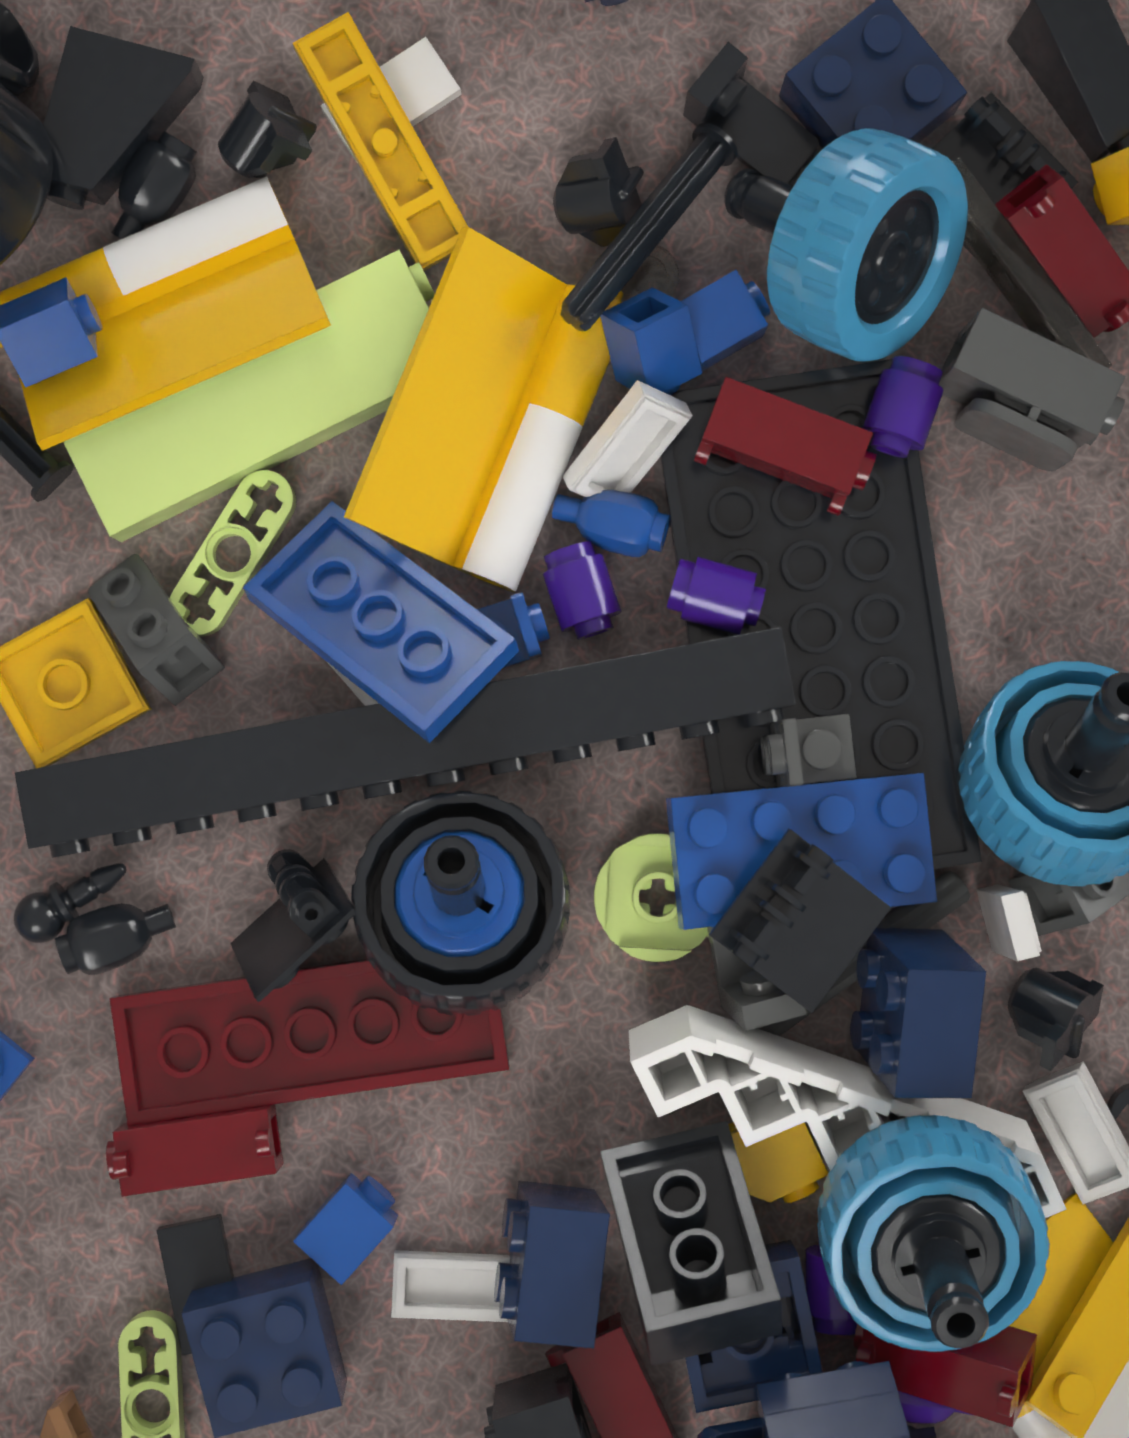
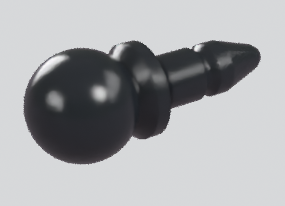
(43, 915)

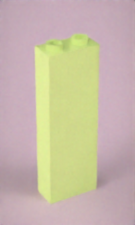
(260, 411)

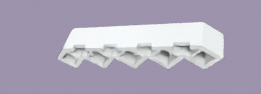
(783, 1083)

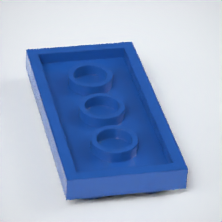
(381, 621)
(866, 825)

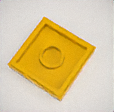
(67, 684)

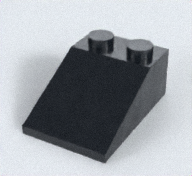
(692, 1243)

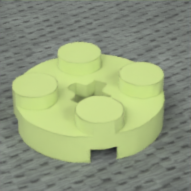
(628, 920)

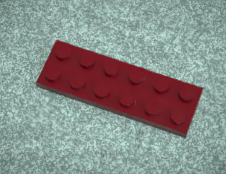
(314, 1038)

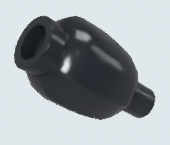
(154, 184)
(110, 937)

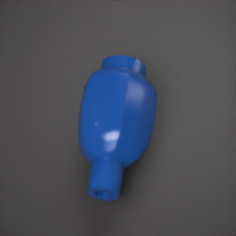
(616, 521)

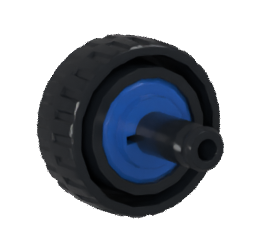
(461, 902)

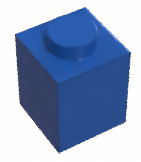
(726, 317)
(49, 331)
(651, 341)
(348, 1226)

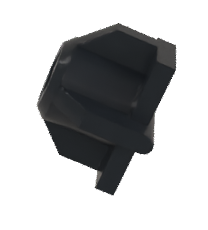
(265, 134)
(597, 194)
(1054, 1011)

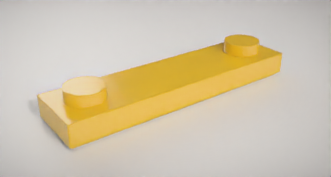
(382, 140)
(1088, 1349)

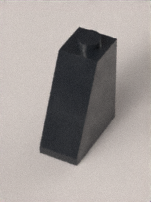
(1080, 67)
(106, 106)

